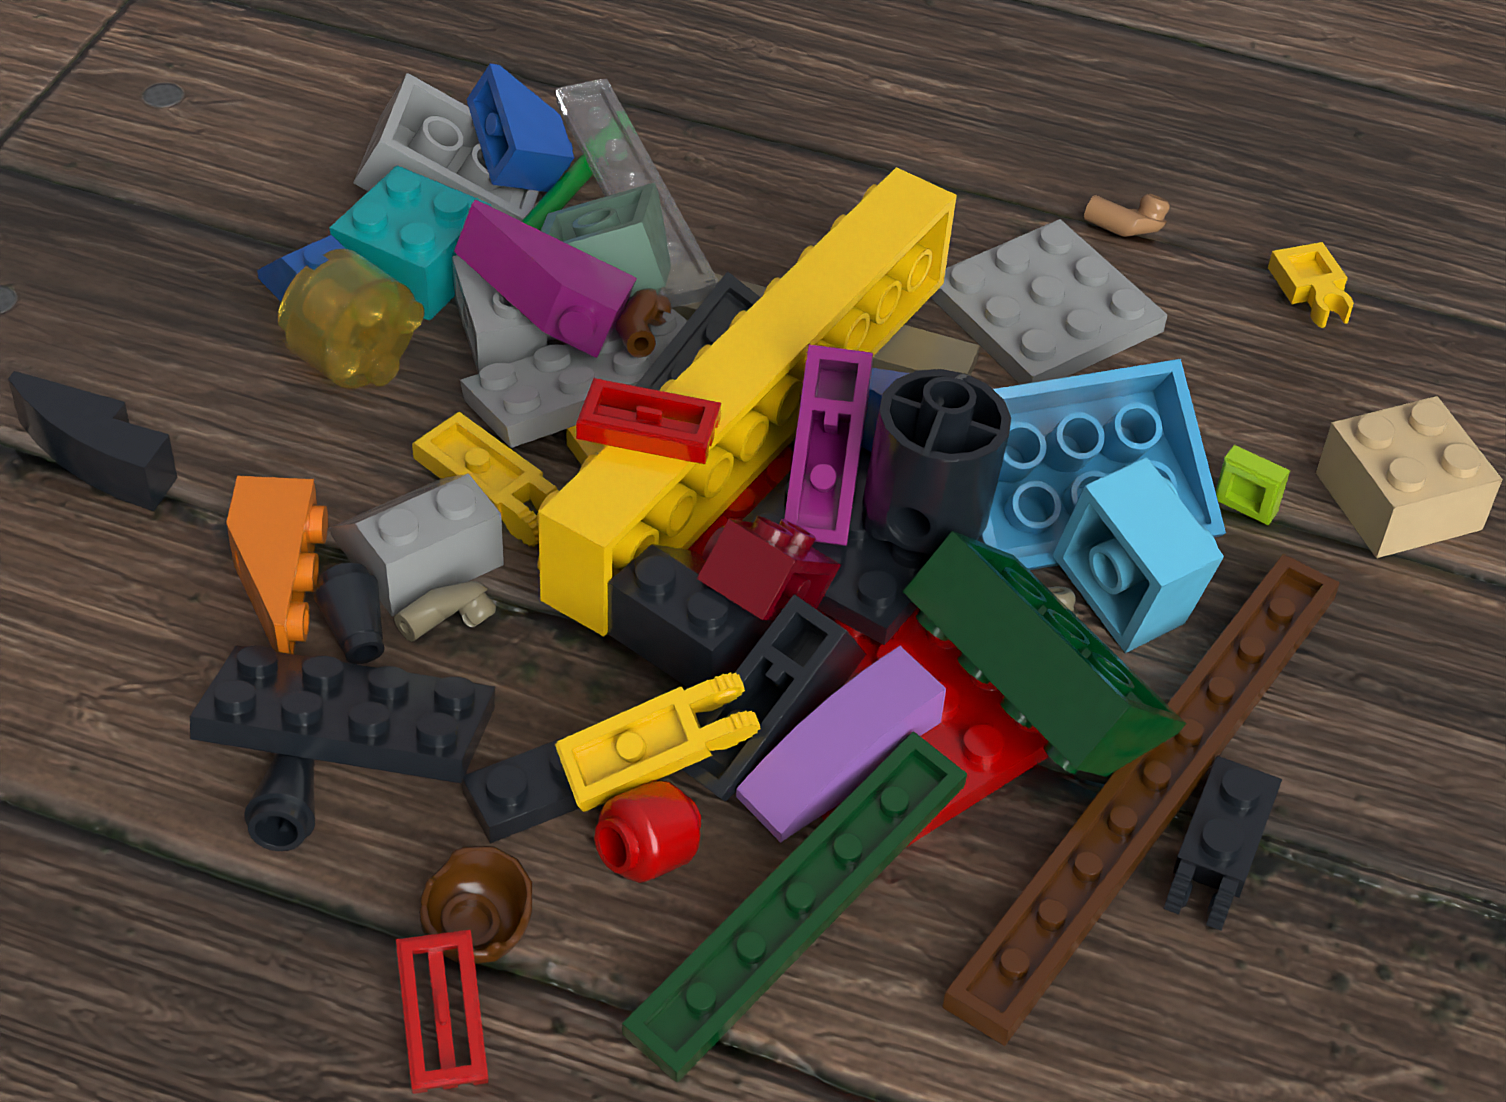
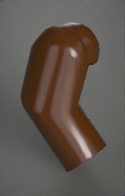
(632, 325)

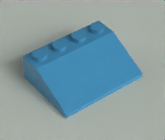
(1084, 430)

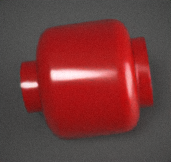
(648, 831)

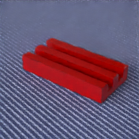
(644, 427)
(449, 1075)

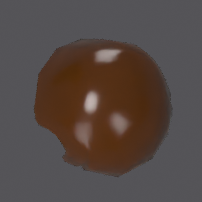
(480, 893)

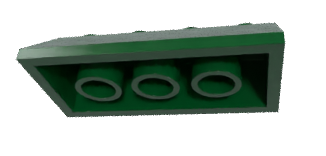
(1039, 658)

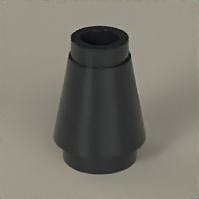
(352, 610)
(283, 804)

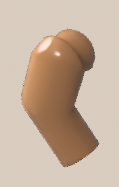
(1125, 221)

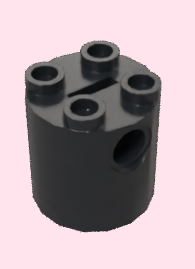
(934, 459)

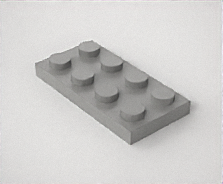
(549, 388)

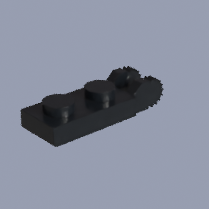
(1223, 837)

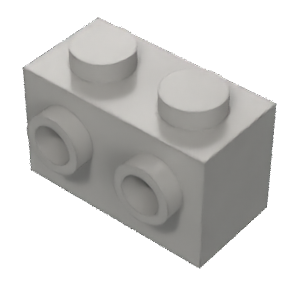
(491, 323)

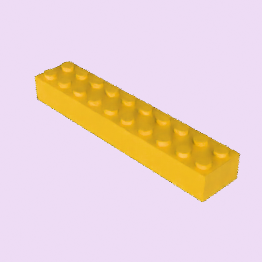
(840, 294)

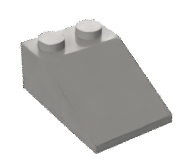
(439, 141)

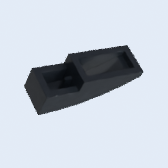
(95, 440)

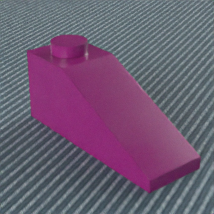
(545, 278)
(829, 442)

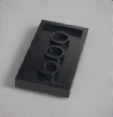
(344, 713)

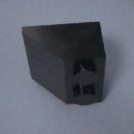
(678, 620)

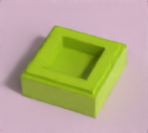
(1251, 484)

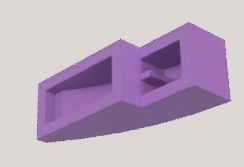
(842, 743)

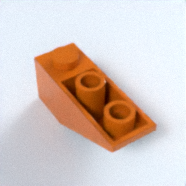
(272, 549)

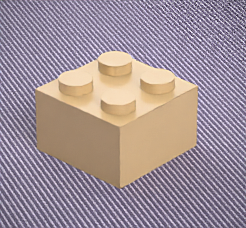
(1407, 476)

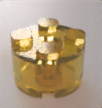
(349, 319)

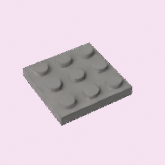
(1047, 304)

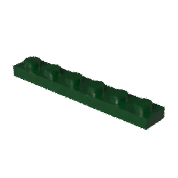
(793, 907)

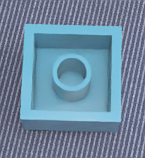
(1137, 554)

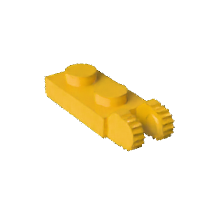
(503, 475)
(652, 740)

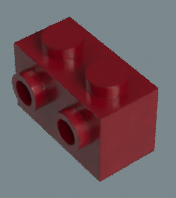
(766, 565)

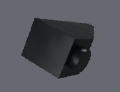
(784, 680)

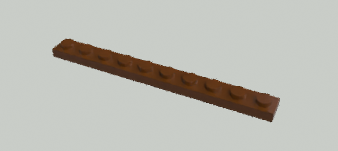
(1136, 805)

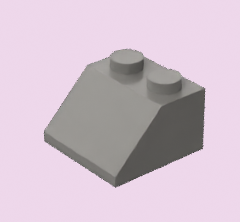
(425, 540)

